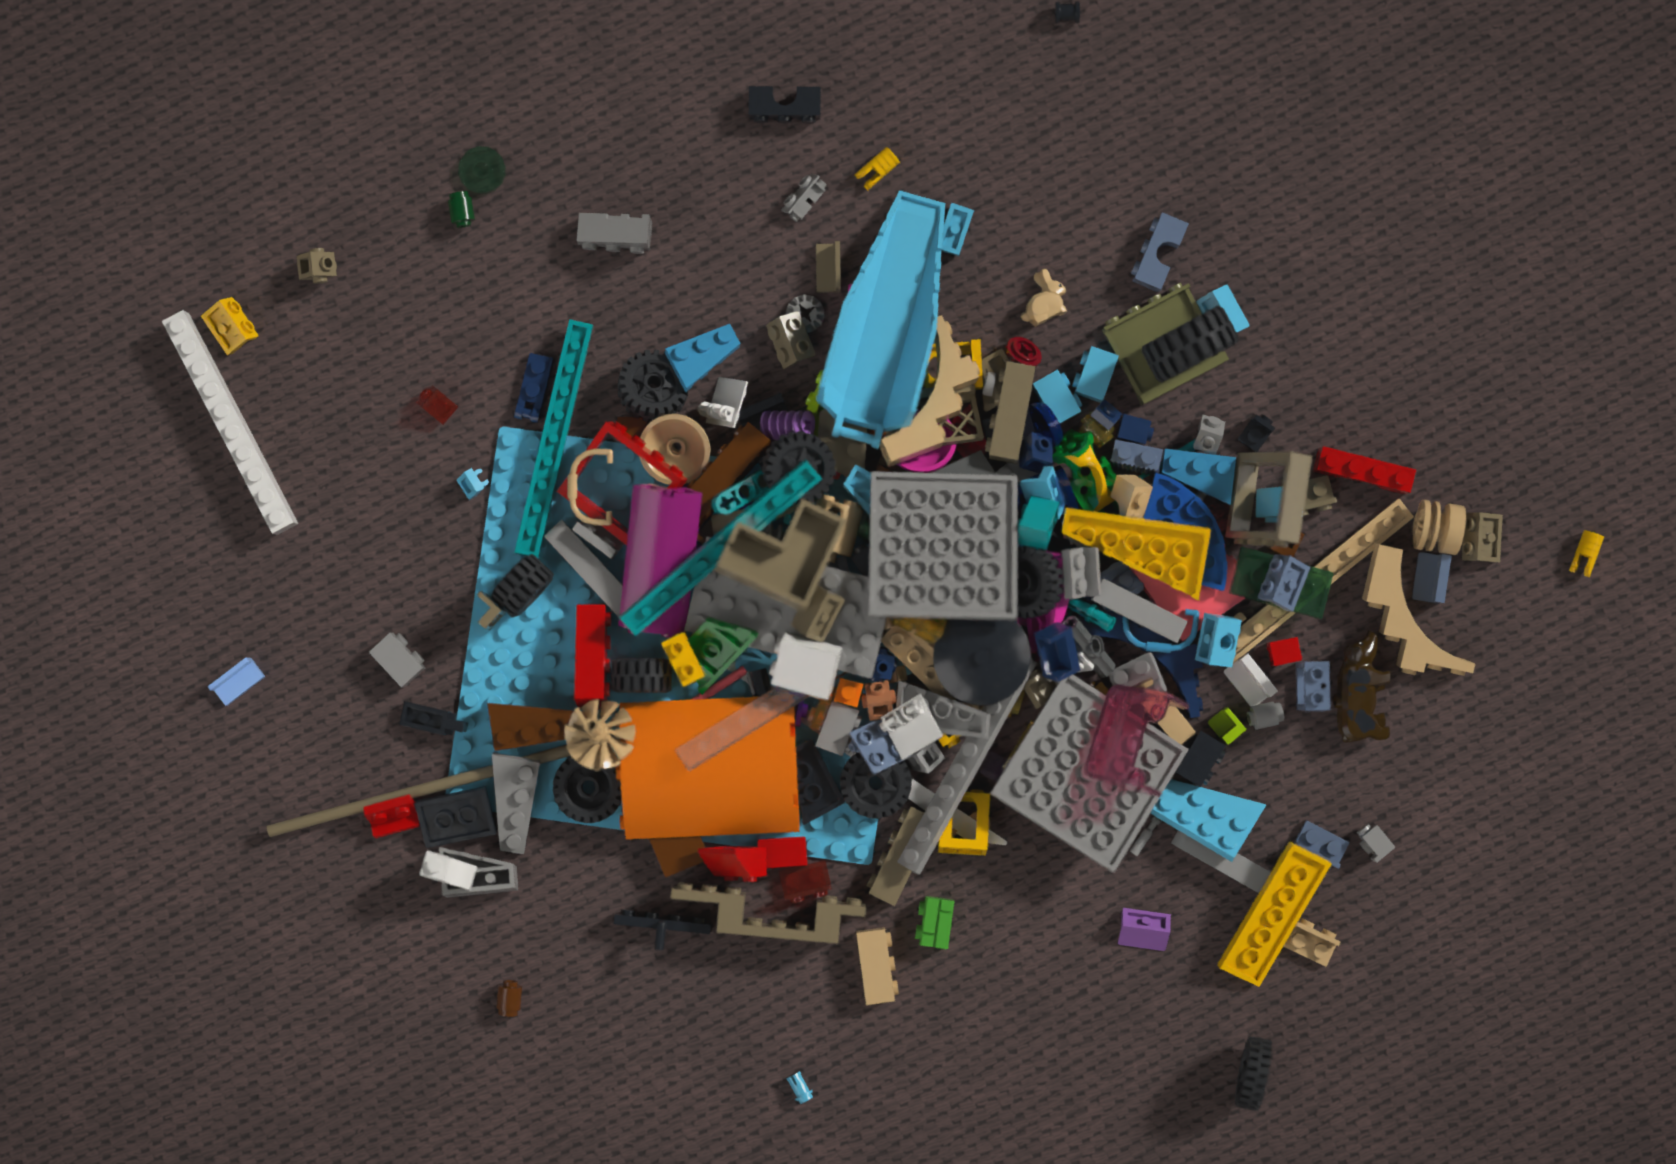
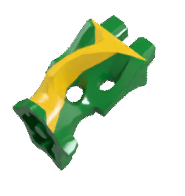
(1078, 452)

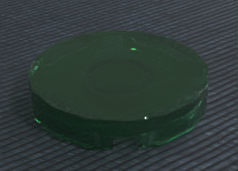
(478, 176)

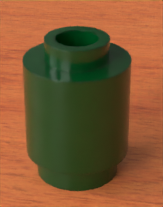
(461, 209)

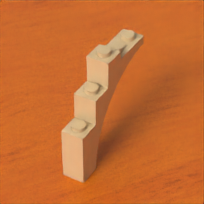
(951, 375)
(1385, 588)

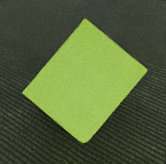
(1226, 725)

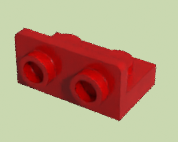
(392, 816)

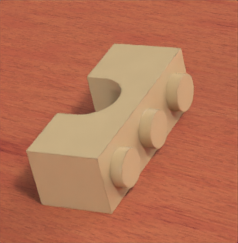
(1131, 495)

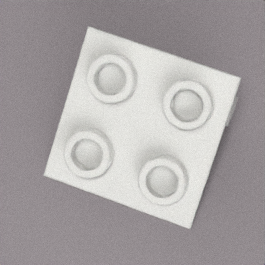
(725, 403)
(911, 726)

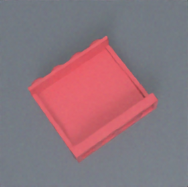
(1176, 601)

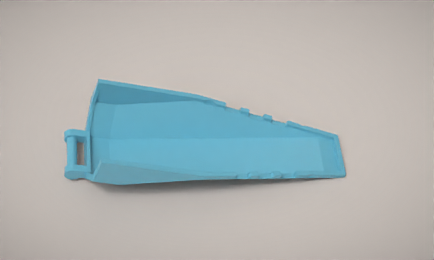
(887, 324)

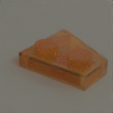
(818, 715)

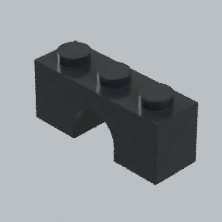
(804, 108)

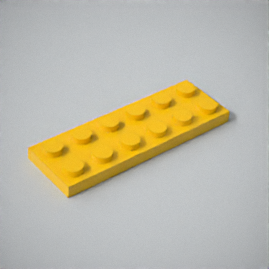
(1274, 914)

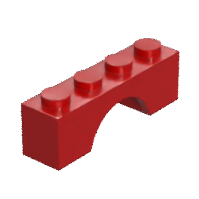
(1364, 469)

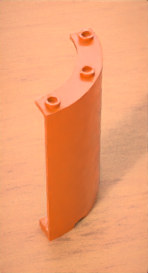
(733, 793)

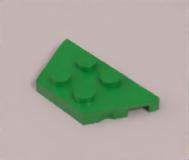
(717, 647)

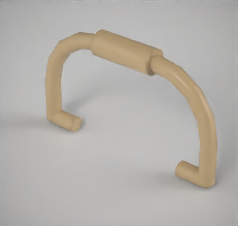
(572, 486)

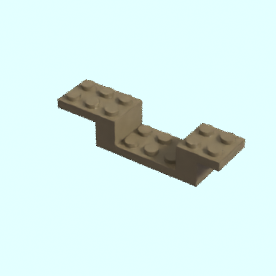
(732, 914)

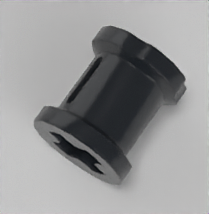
(1067, 12)

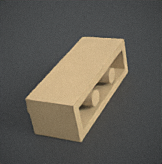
(877, 965)

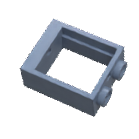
(1308, 686)

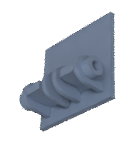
(875, 746)

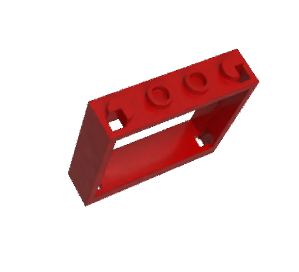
(637, 445)

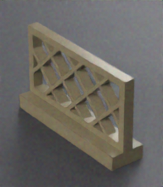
(967, 395)

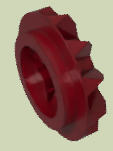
(1026, 347)

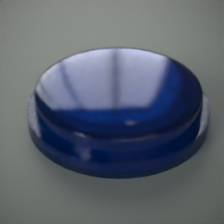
(1046, 422)

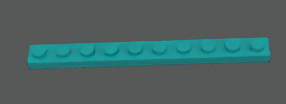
(554, 438)
(705, 559)

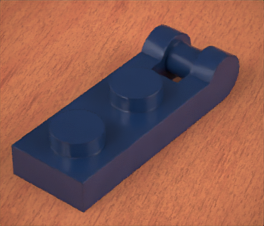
(534, 387)

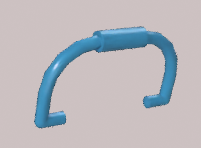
(1164, 647)

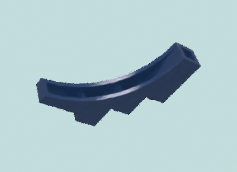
(1177, 663)

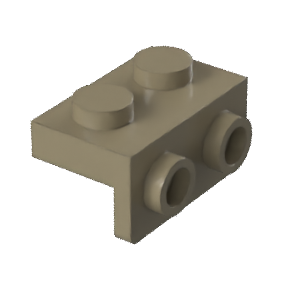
(790, 339)

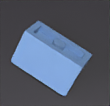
(237, 681)

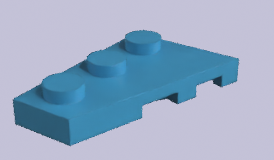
(1202, 471)

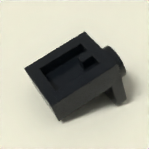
(1256, 432)

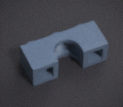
(1166, 231)

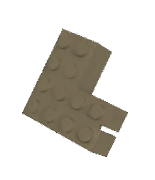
(785, 568)

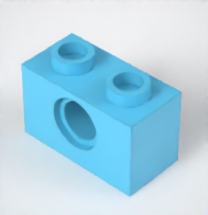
(1218, 640)

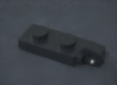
(430, 719)

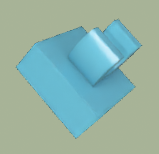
(470, 483)

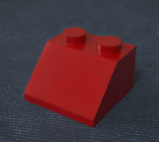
(735, 862)

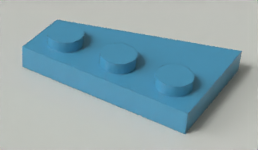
(700, 354)

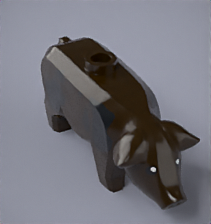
(1357, 693)

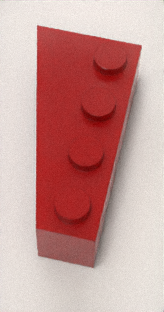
(591, 654)

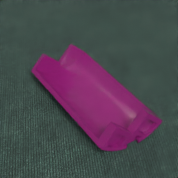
(659, 540)

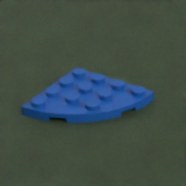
(1178, 505)

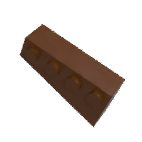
(526, 725)

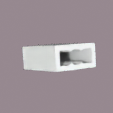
(805, 665)

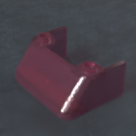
(1121, 735)

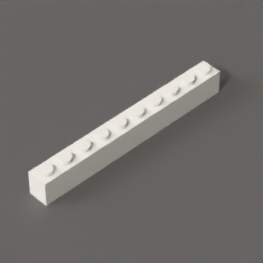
(230, 422)

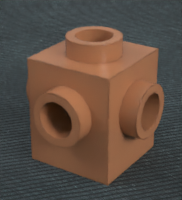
(878, 699)

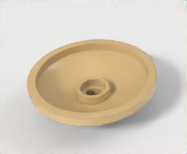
(694, 443)

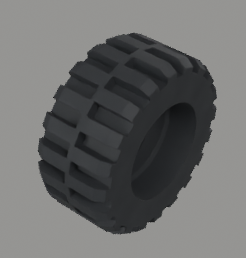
(1190, 344)

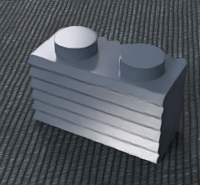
(1136, 458)

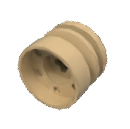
(1444, 527)

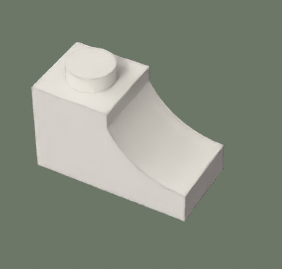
(448, 870)

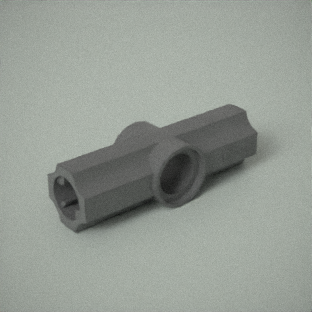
(1091, 646)

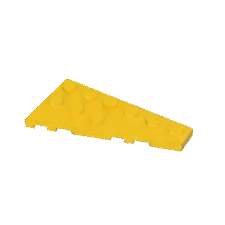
(1156, 548)

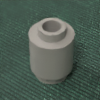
(1265, 715)

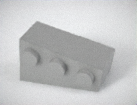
(614, 232)
(490, 877)

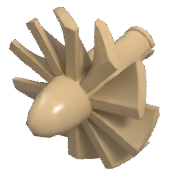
(592, 737)

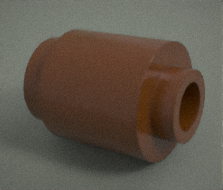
(509, 998)

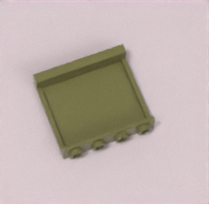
(1146, 324)

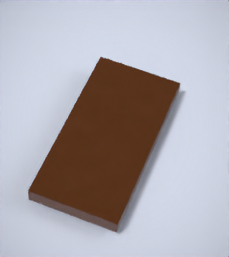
(677, 853)

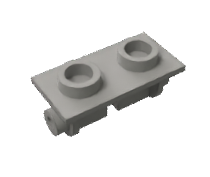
(797, 203)

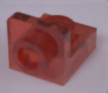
(436, 404)

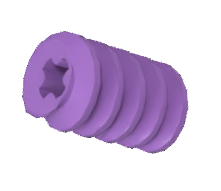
(778, 423)

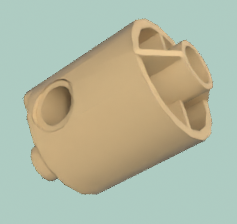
(853, 514)

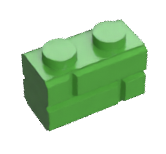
(935, 923)

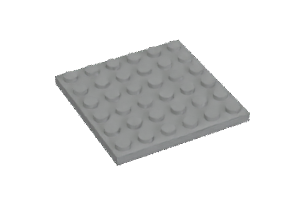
(943, 546)
(1051, 785)

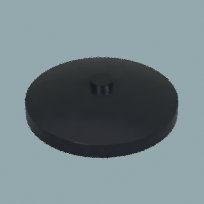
(982, 659)

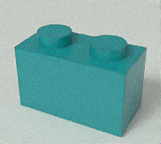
(1037, 522)

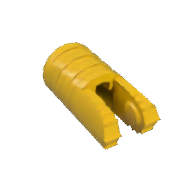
(881, 164)
(1588, 547)

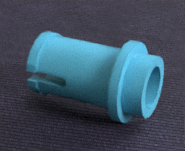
(799, 1087)

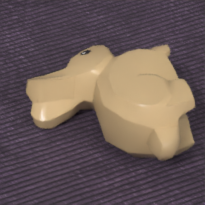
(1046, 303)

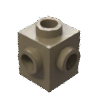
(316, 265)

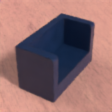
(1057, 652)

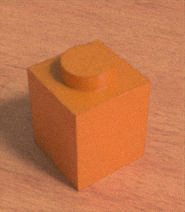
(848, 692)

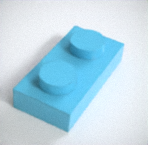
(955, 228)

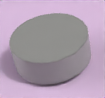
(989, 383)

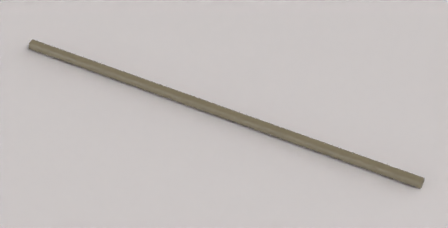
(414, 791)

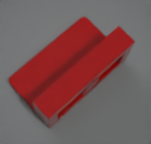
(785, 851)

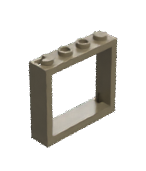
(1291, 501)

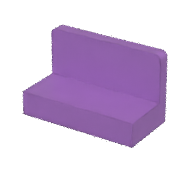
(1144, 929)

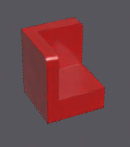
(1284, 651)

